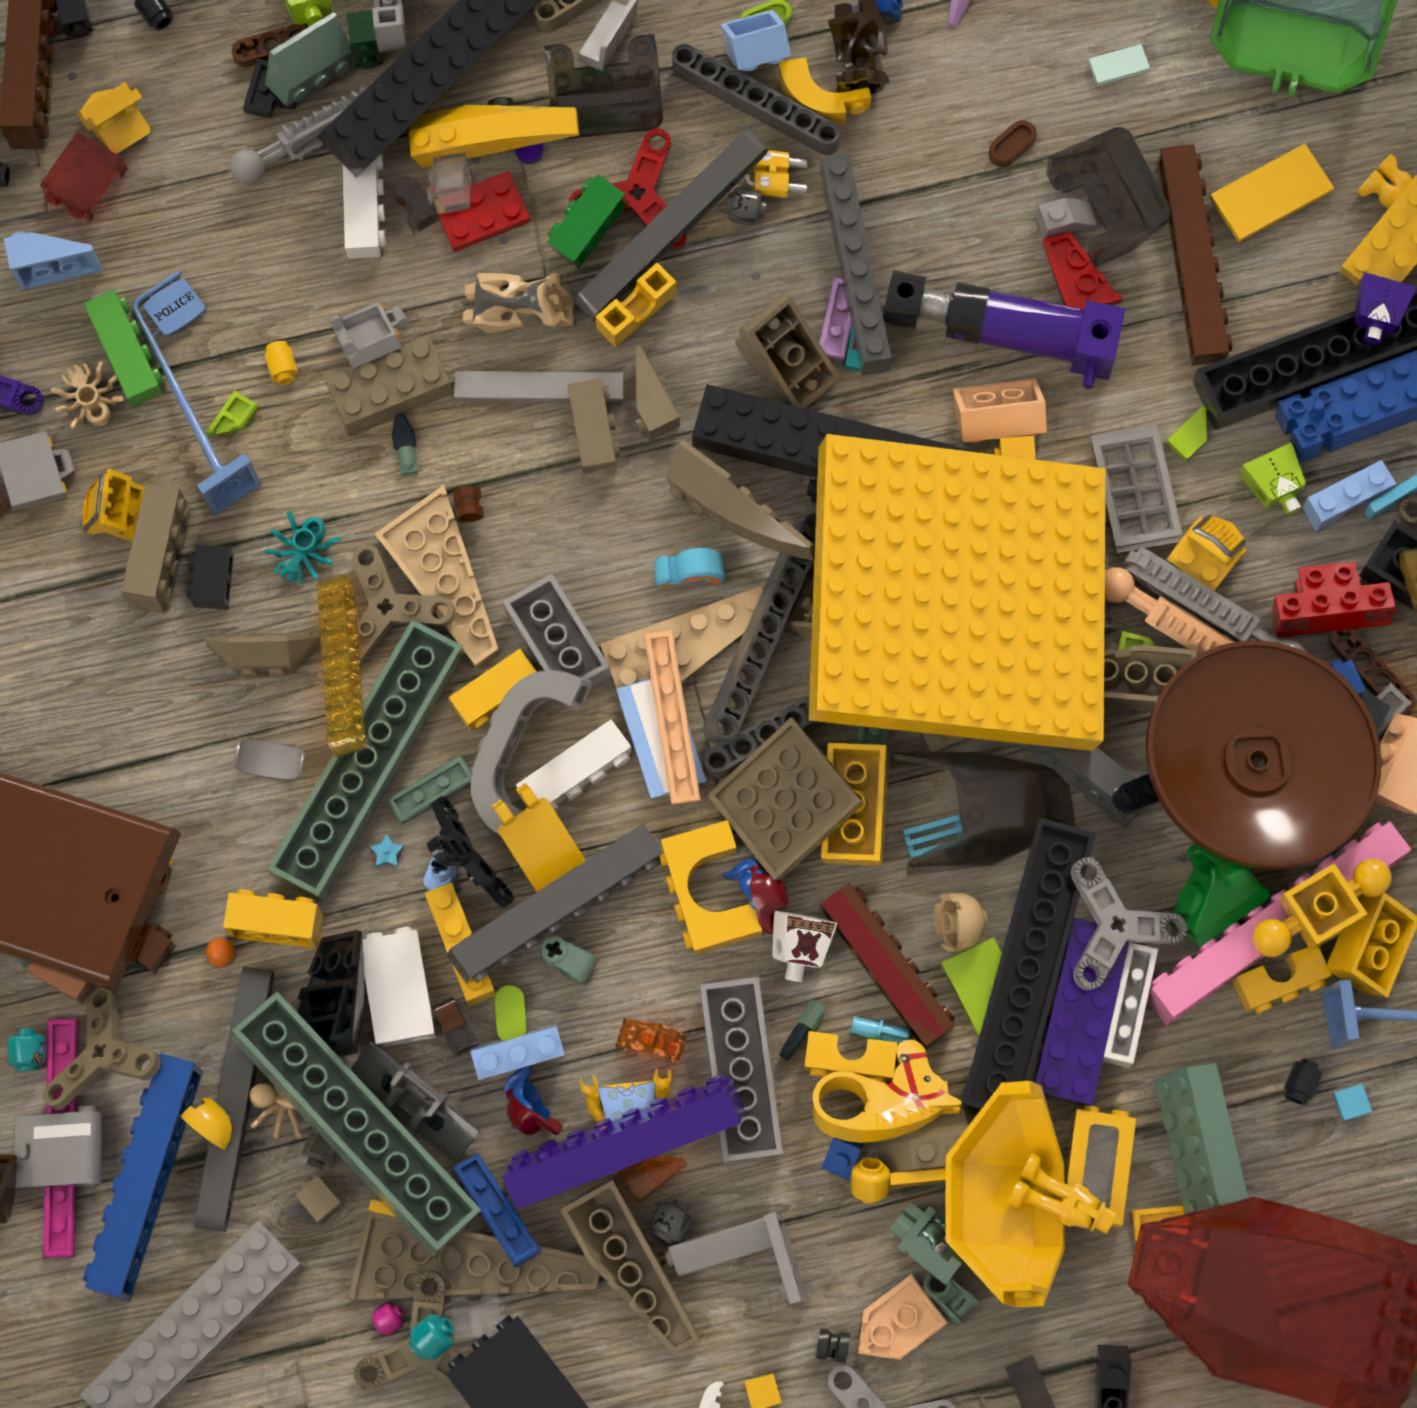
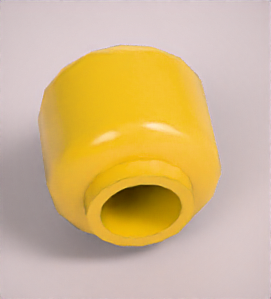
(870, 1180)

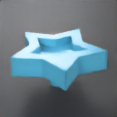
(387, 852)

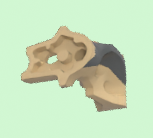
(521, 297)

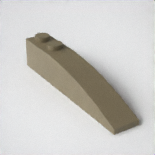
(713, 494)
(1139, 674)
(626, 1260)

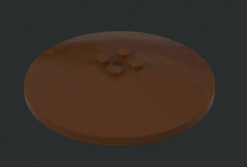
(1294, 715)

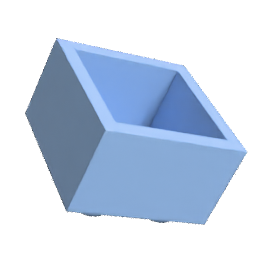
(756, 40)

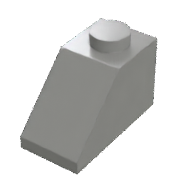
(1065, 216)

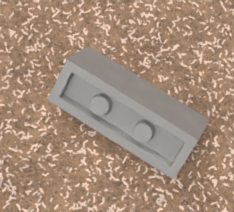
(608, 34)

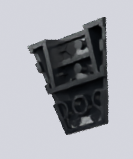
(336, 992)

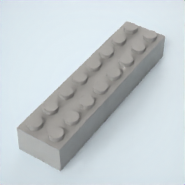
(196, 1324)

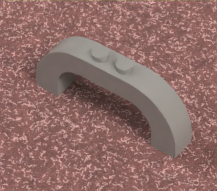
(389, 25)
(507, 729)

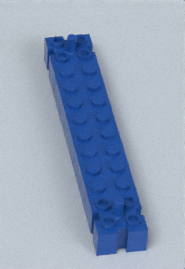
(1351, 407)

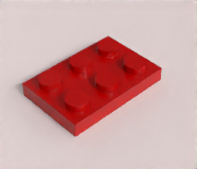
(492, 211)

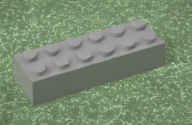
(740, 1050)

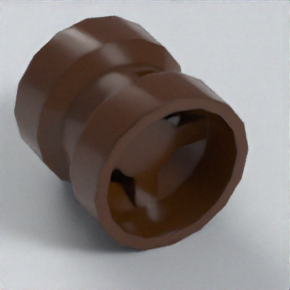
(468, 504)

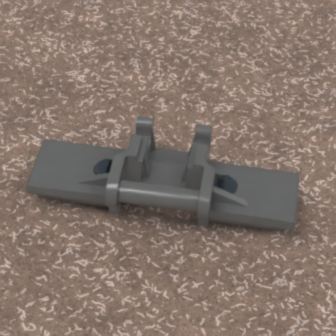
(436, 1122)

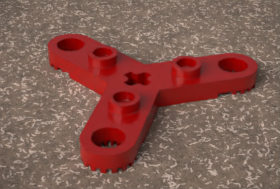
(645, 175)

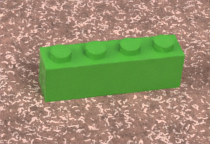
(123, 347)

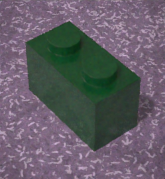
(363, 39)

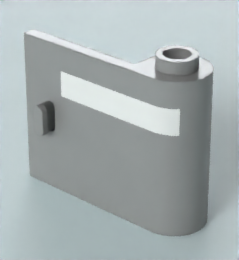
(59, 1149)

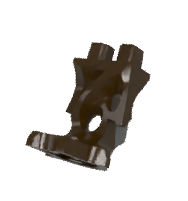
(858, 29)

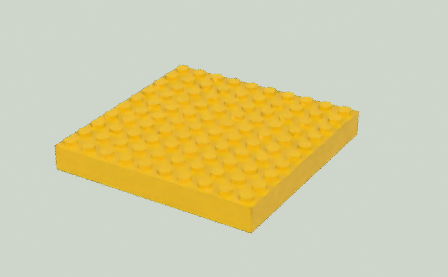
(958, 594)

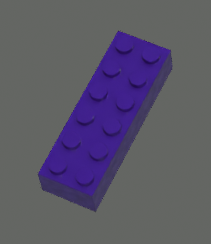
(1078, 1024)

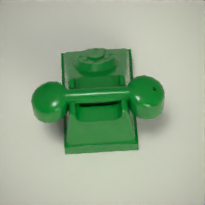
(1216, 895)

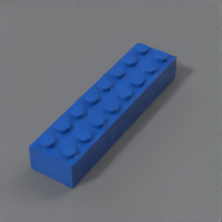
(142, 1179)

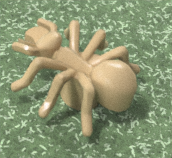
(88, 396)
(266, 1096)

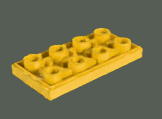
(1271, 193)

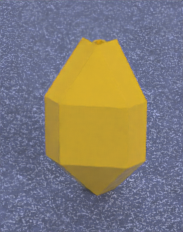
(1006, 1245)

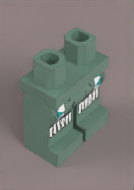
(926, 1242)

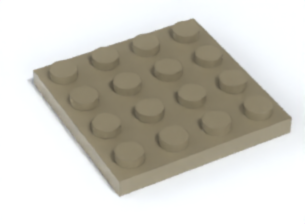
(785, 799)

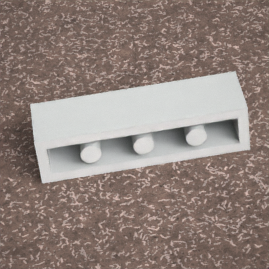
(364, 212)
(580, 765)
(1130, 1006)

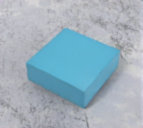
(1352, 1102)

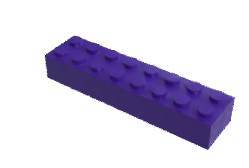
(623, 1141)

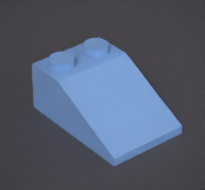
(47, 259)

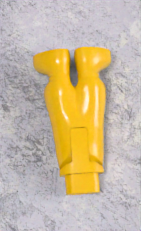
(1377, 184)

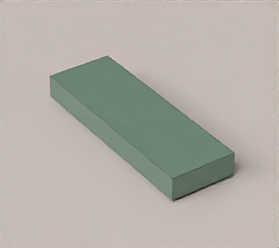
(419, 795)

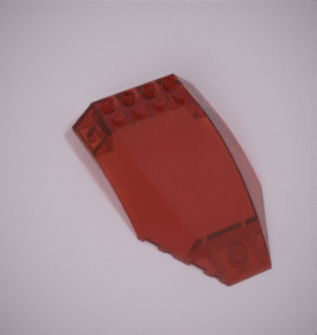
(1286, 1300)

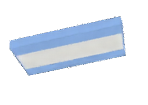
(641, 719)

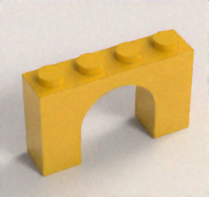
(705, 928)

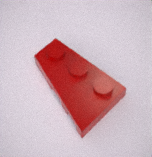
(1075, 274)

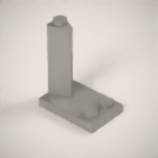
(740, 1242)

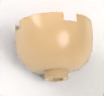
(959, 921)

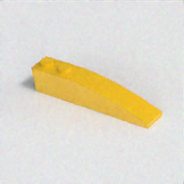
(487, 130)

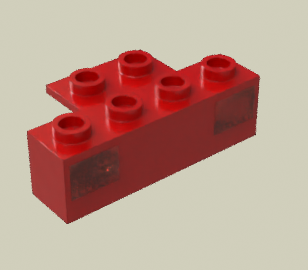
(1331, 600)

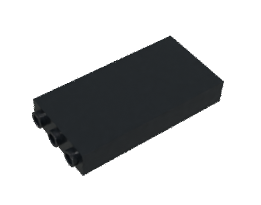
(511, 1372)

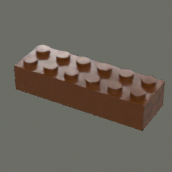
(27, 73)

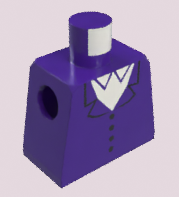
(1381, 305)

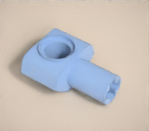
(439, 875)

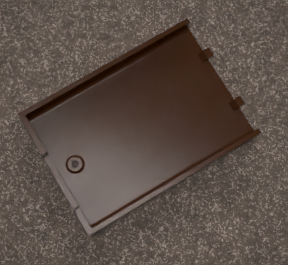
(59, 878)

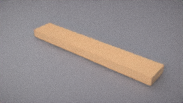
(671, 717)

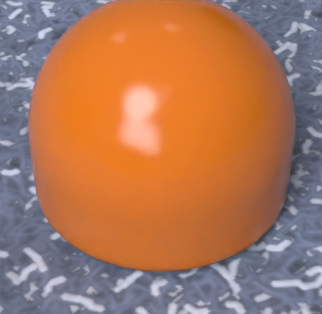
(220, 952)

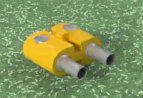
(772, 175)

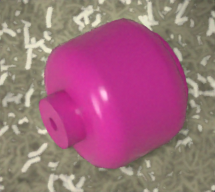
(388, 1318)

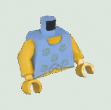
(618, 1098)

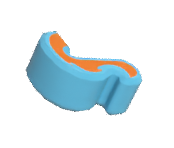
(689, 567)

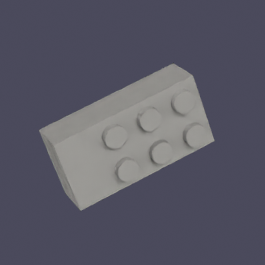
(555, 632)

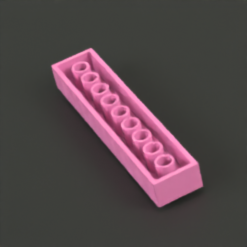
(1235, 952)

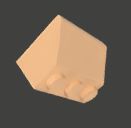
(999, 410)
(1399, 766)

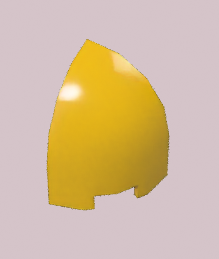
(210, 1122)

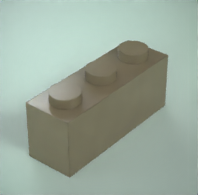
(593, 424)

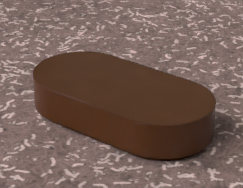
(1012, 143)

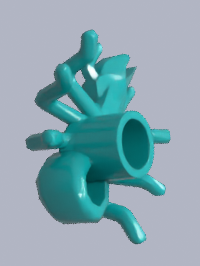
(305, 543)

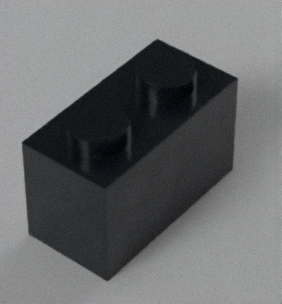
(211, 577)

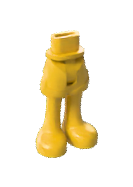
(1078, 1204)

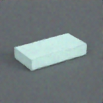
(1119, 65)

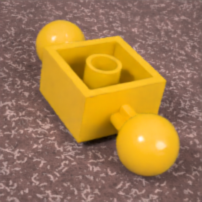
(1322, 907)

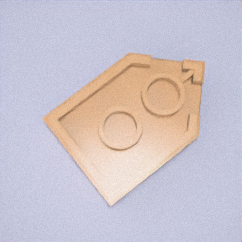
(899, 1321)

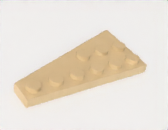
(434, 560)
(696, 635)

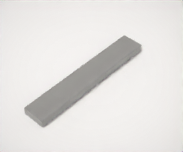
(529, 385)

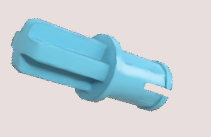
(878, 1030)

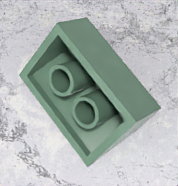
(308, 60)

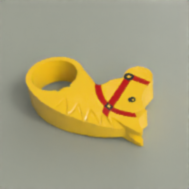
(891, 1108)

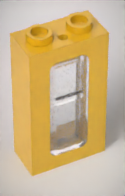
(1102, 1156)

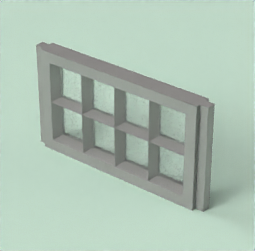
(1137, 489)

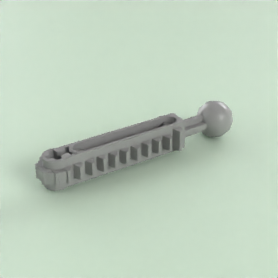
(293, 141)
(1197, 598)

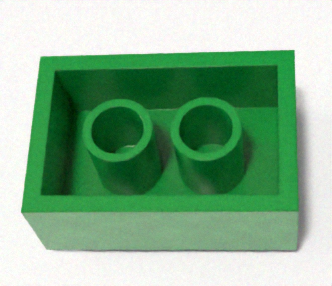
(587, 220)

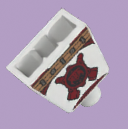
(800, 942)

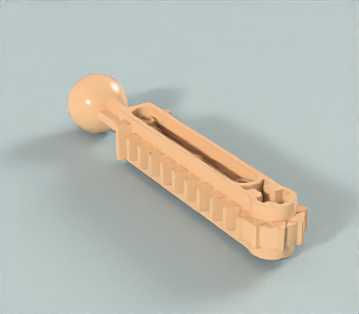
(1163, 614)

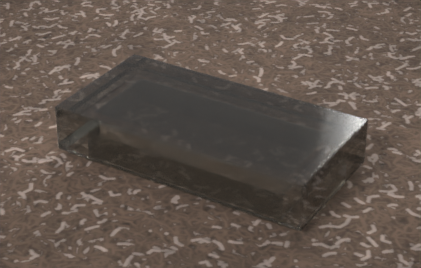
(1029, 1384)

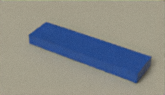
(496, 1210)

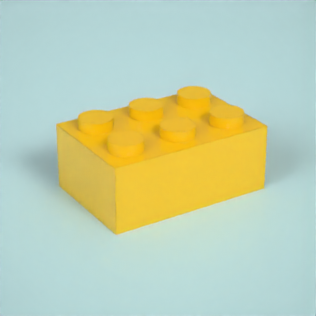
(273, 919)
(1375, 946)

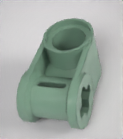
(572, 962)
(950, 1299)

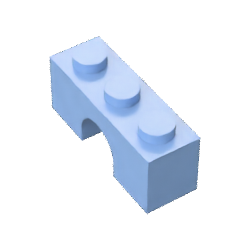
(1338, 499)
(517, 1052)

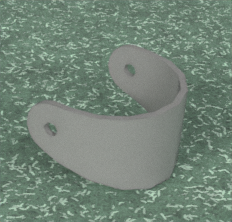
(268, 759)

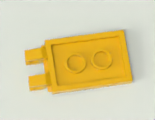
(537, 839)

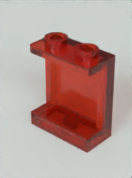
(81, 176)

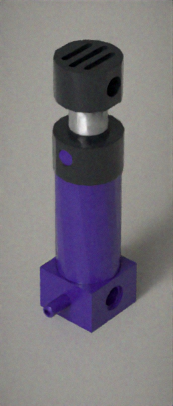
(1012, 322)

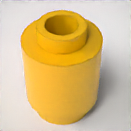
(281, 362)

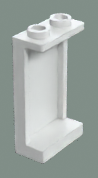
(397, 988)

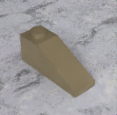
(653, 406)

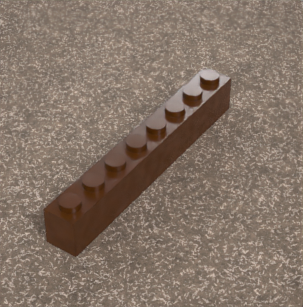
(1194, 255)

